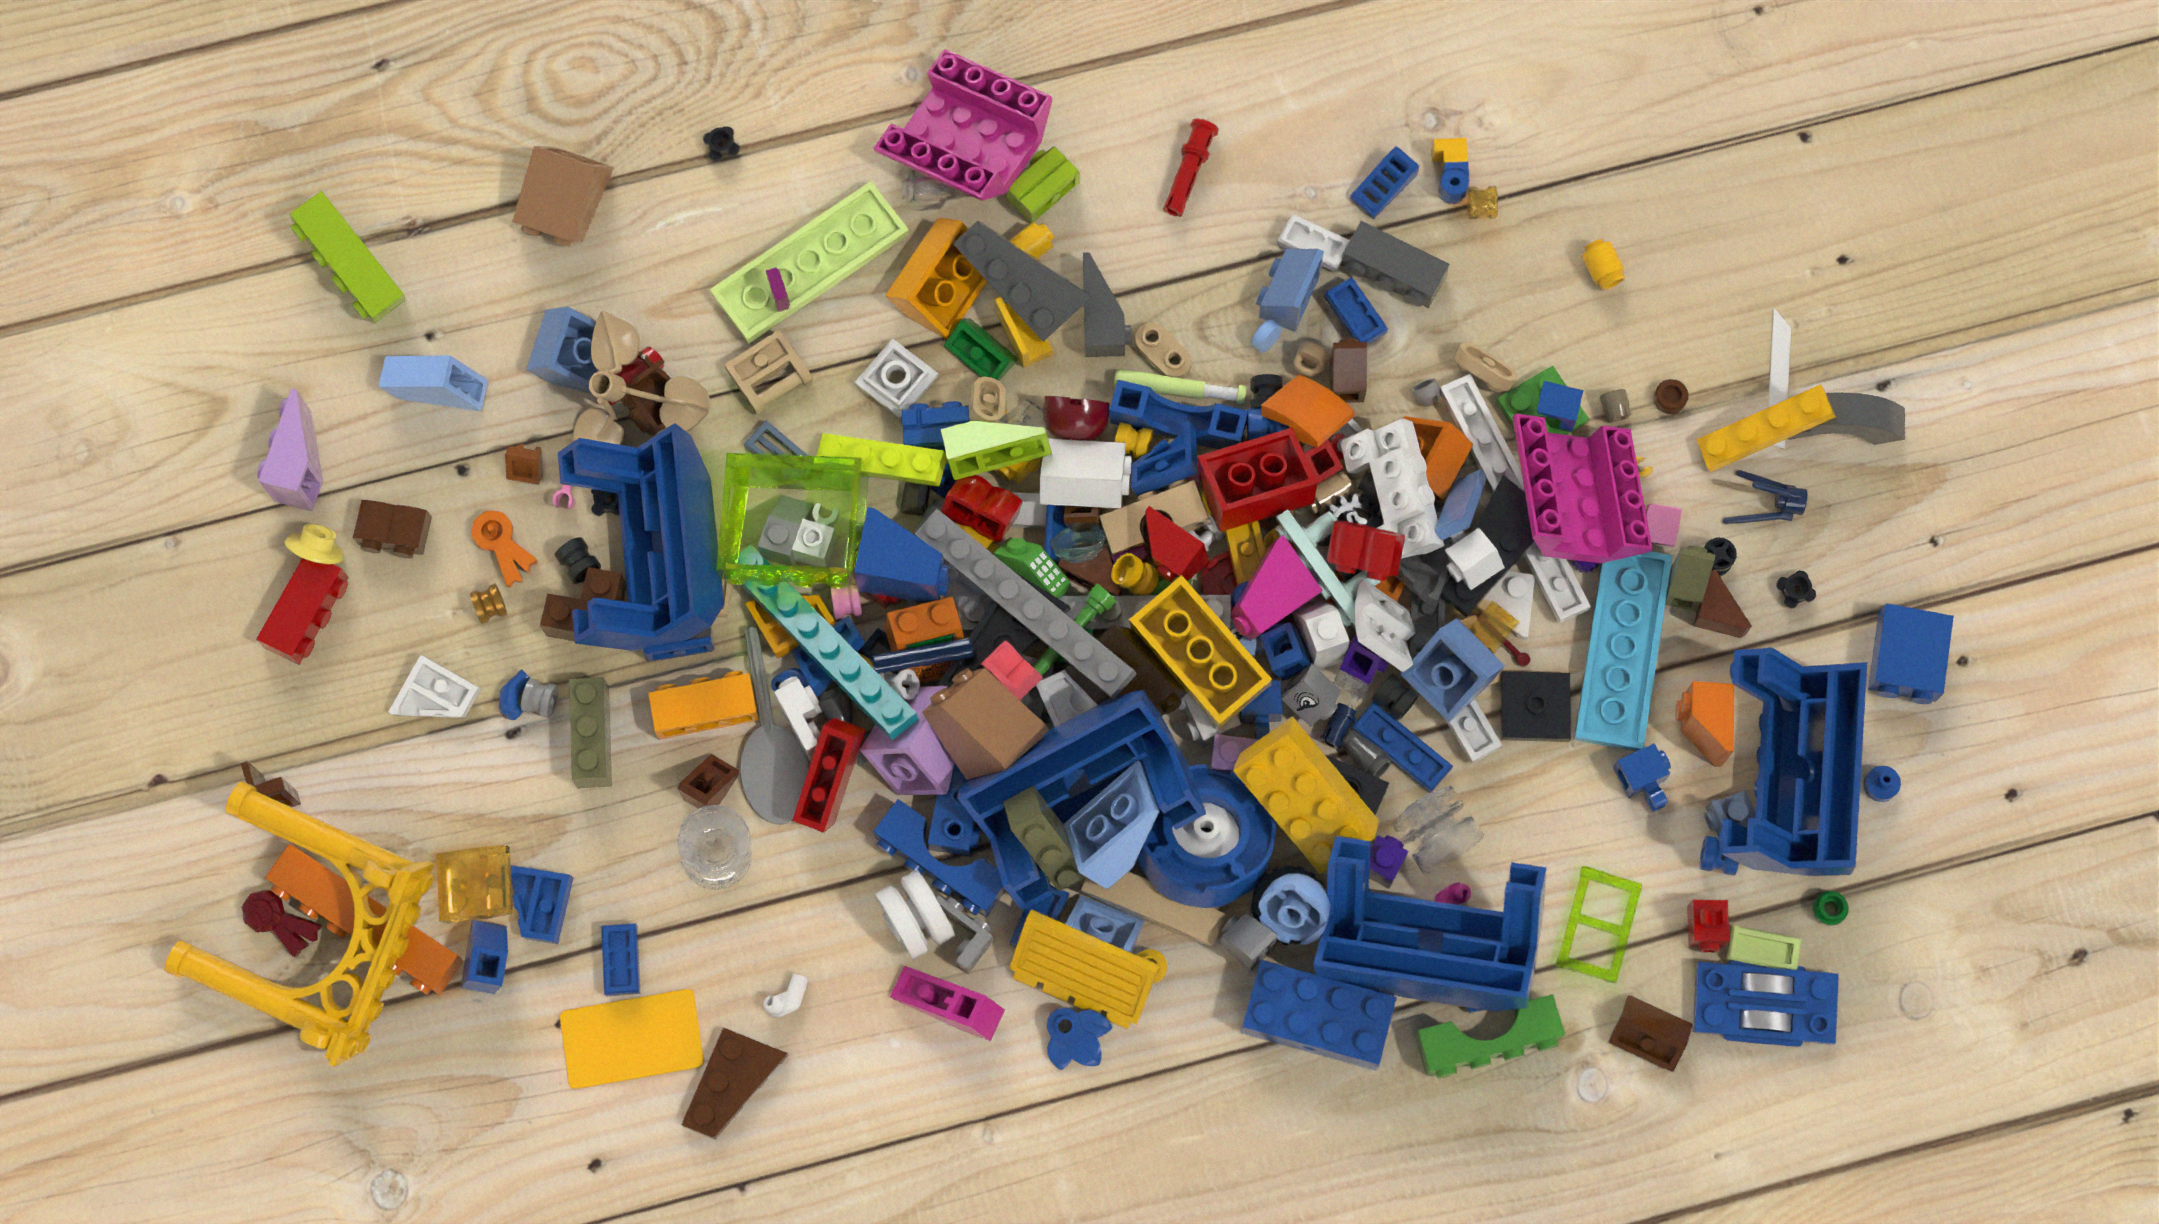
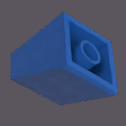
(898, 562)

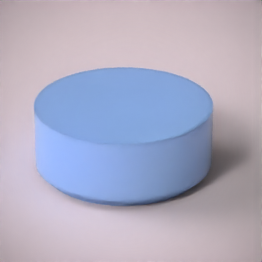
(1266, 335)

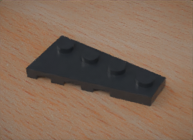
(1509, 530)
(994, 629)

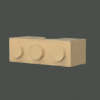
(1181, 503)

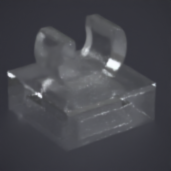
(1353, 685)

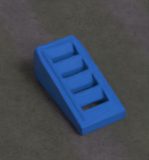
(1404, 163)

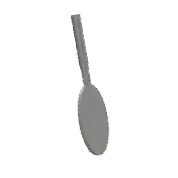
(772, 756)

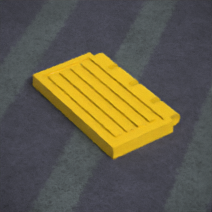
(1083, 968)

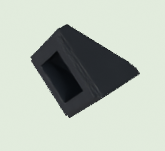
(915, 498)

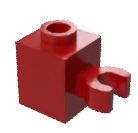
(1324, 459)
(1708, 925)

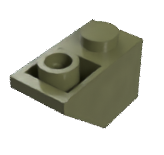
(1689, 578)

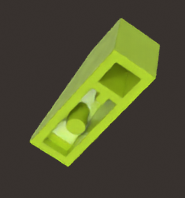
(988, 446)

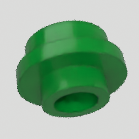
(1839, 903)

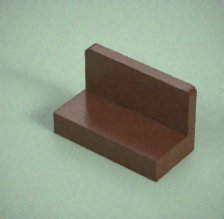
(276, 788)
(1651, 1033)

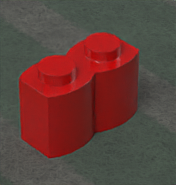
(982, 507)
(1366, 549)

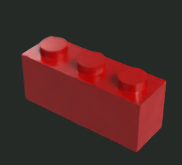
(303, 610)
(828, 774)

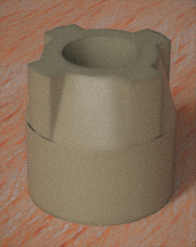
(1615, 405)

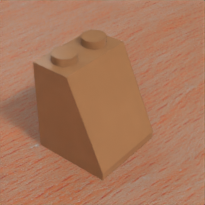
(560, 194)
(982, 723)

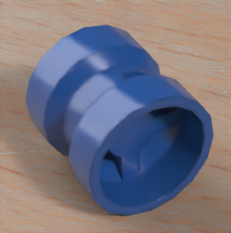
(1712, 859)

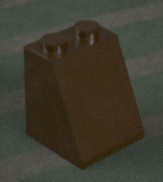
(1150, 673)

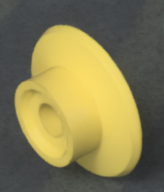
(315, 544)

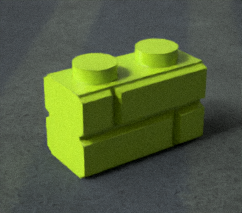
(1043, 184)

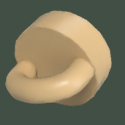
(1313, 356)

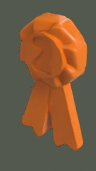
(494, 533)

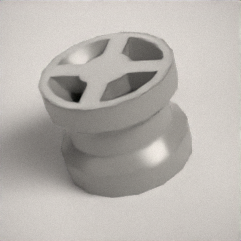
(539, 698)

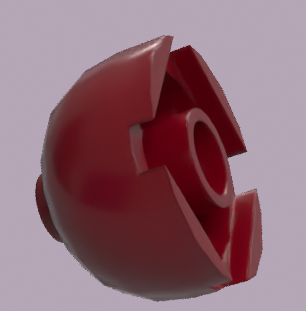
(1075, 418)

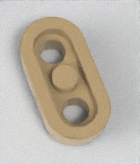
(1163, 349)
(1482, 364)
(987, 400)

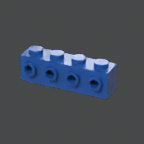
(952, 826)

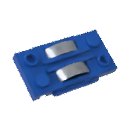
(1765, 1004)

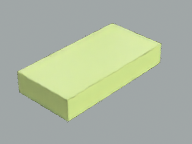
(1763, 948)

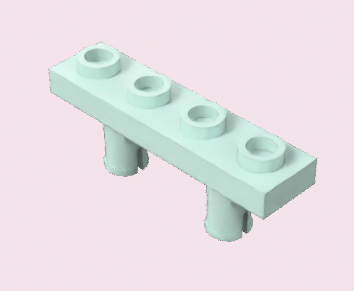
(1305, 543)

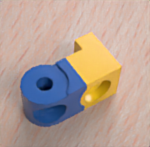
(1454, 167)

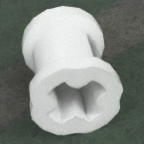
(904, 677)

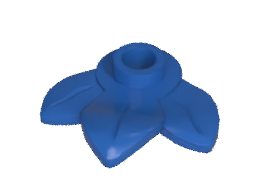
(1080, 1040)

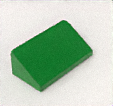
(980, 350)

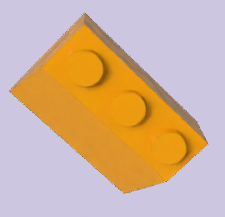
(937, 280)

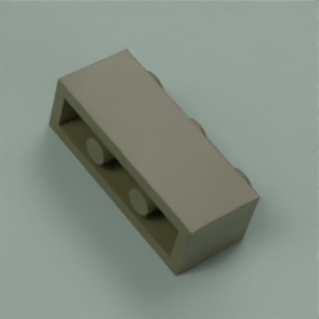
(590, 732)
(1043, 837)

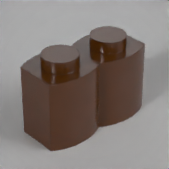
(392, 528)

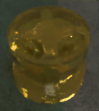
(1482, 202)

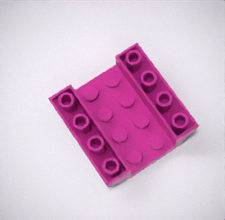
(970, 128)
(1582, 492)

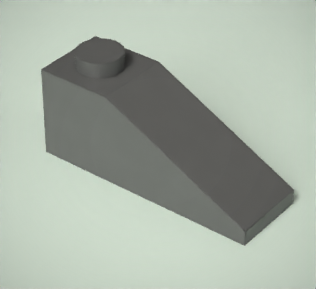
(1103, 316)

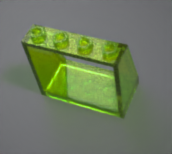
(788, 472)

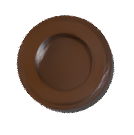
(1671, 396)

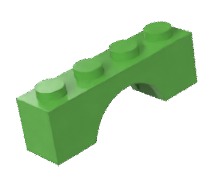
(1447, 1048)

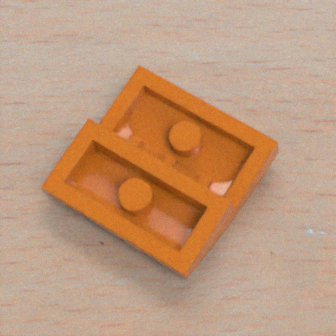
(1308, 409)

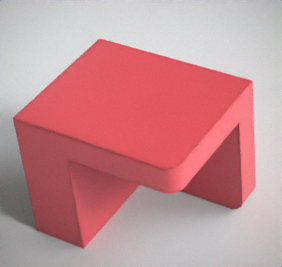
(1012, 670)

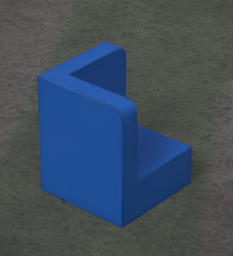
(1560, 403)

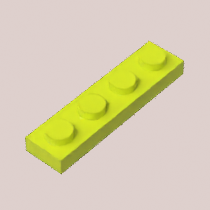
(888, 459)

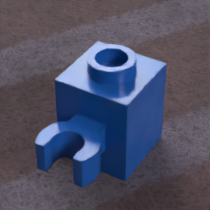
(1264, 709)
(1643, 773)

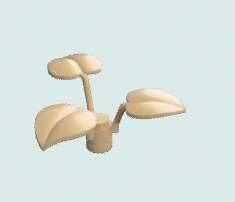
(618, 344)

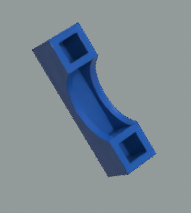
(1140, 406)
(904, 833)

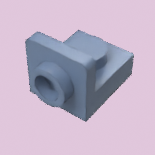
(1735, 807)

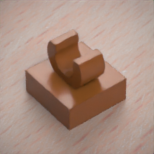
(524, 464)

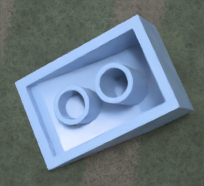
(1113, 827)

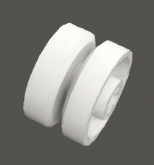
(911, 916)

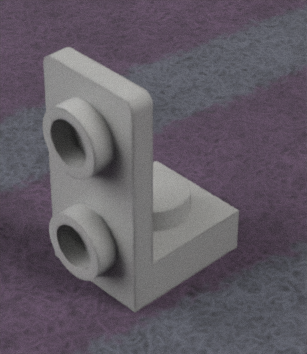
(969, 950)

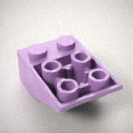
(292, 464)

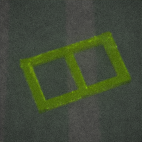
(1622, 931)

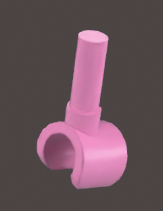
(565, 491)

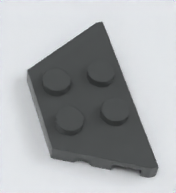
(1427, 572)

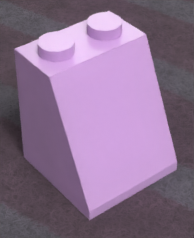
(916, 758)

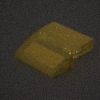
(474, 883)

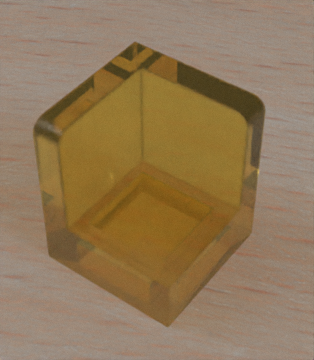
(1494, 627)

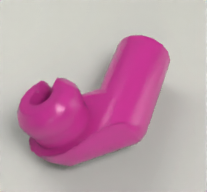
(1454, 894)

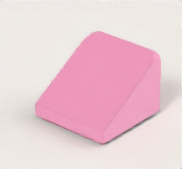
(1663, 524)

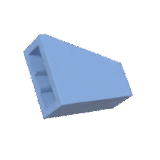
(433, 381)

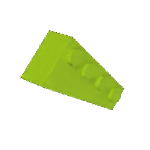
(347, 258)

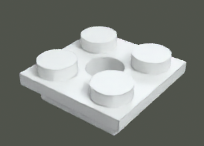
(901, 395)

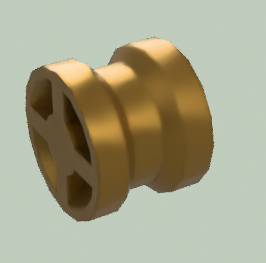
(488, 603)

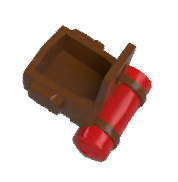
(645, 375)

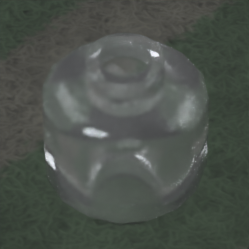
(924, 192)

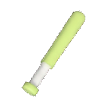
(1181, 387)

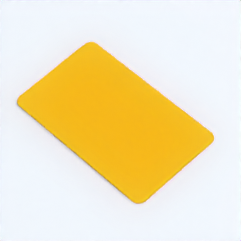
(631, 1039)

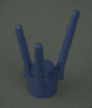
(1787, 499)

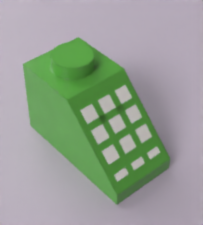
(1034, 565)

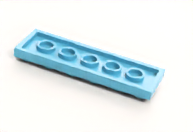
(1623, 651)

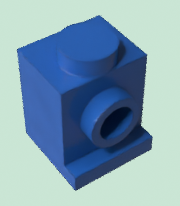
(1276, 642)

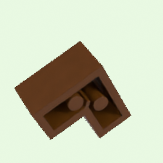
(558, 609)

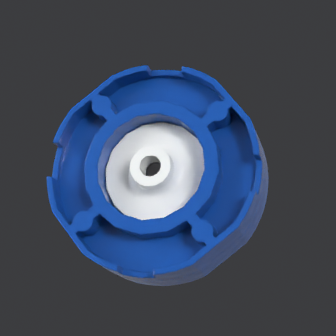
(1216, 854)

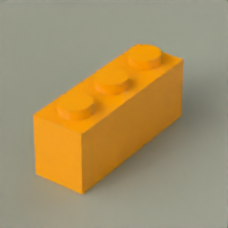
(703, 705)

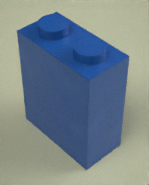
(1910, 653)

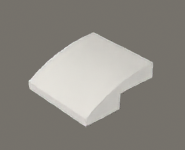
(1383, 625)

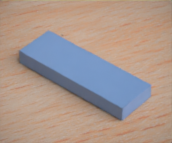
(1460, 504)

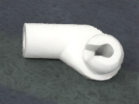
(788, 1001)

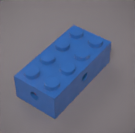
(1318, 1015)

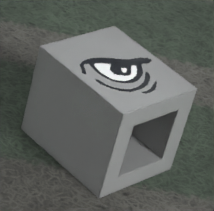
(1311, 695)

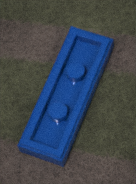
(1403, 747)

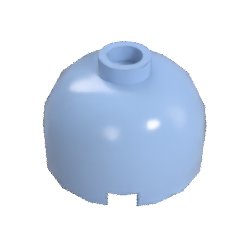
(1295, 908)

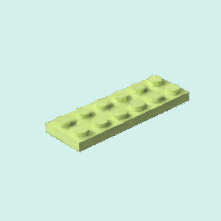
(811, 260)

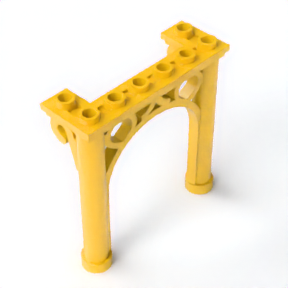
(385, 870)

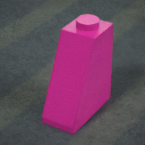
(1274, 590)

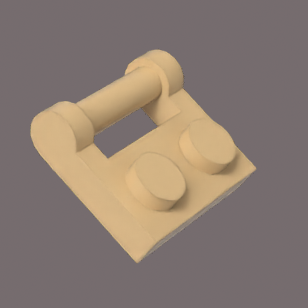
(762, 363)

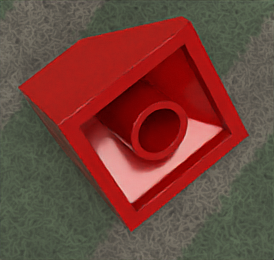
(1173, 548)

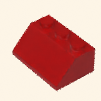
(1256, 479)

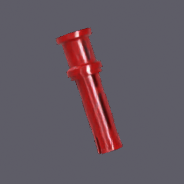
(1194, 154)

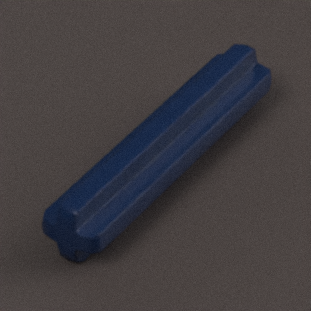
(923, 656)

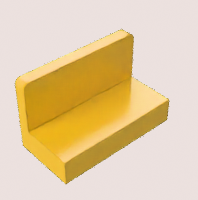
(1025, 342)

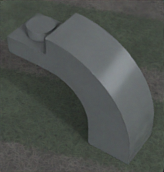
(1863, 416)

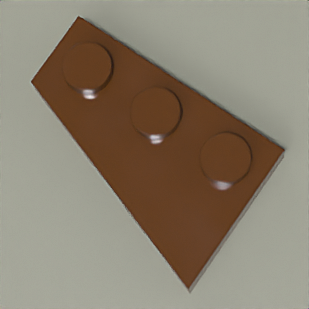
(729, 1081)

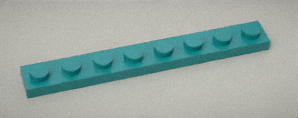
(830, 651)

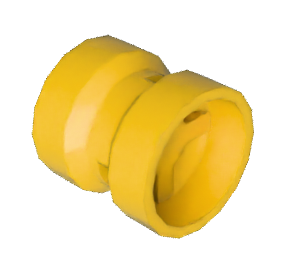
(1136, 442)
(1135, 575)

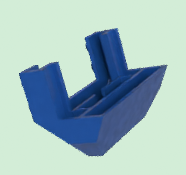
(665, 540)
(1805, 763)
(1070, 770)
(1430, 946)

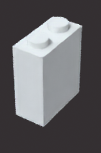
(1085, 474)

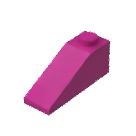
(948, 1003)

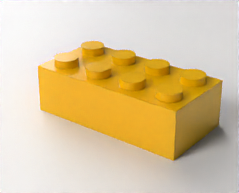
(1200, 652)
(1304, 792)

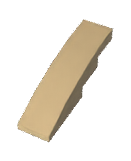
(1141, 899)

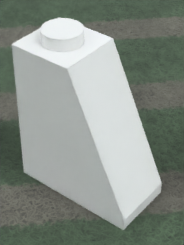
(1322, 633)

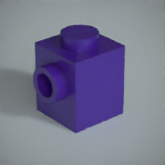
(1362, 662)
(1386, 859)

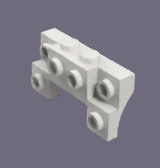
(1399, 482)

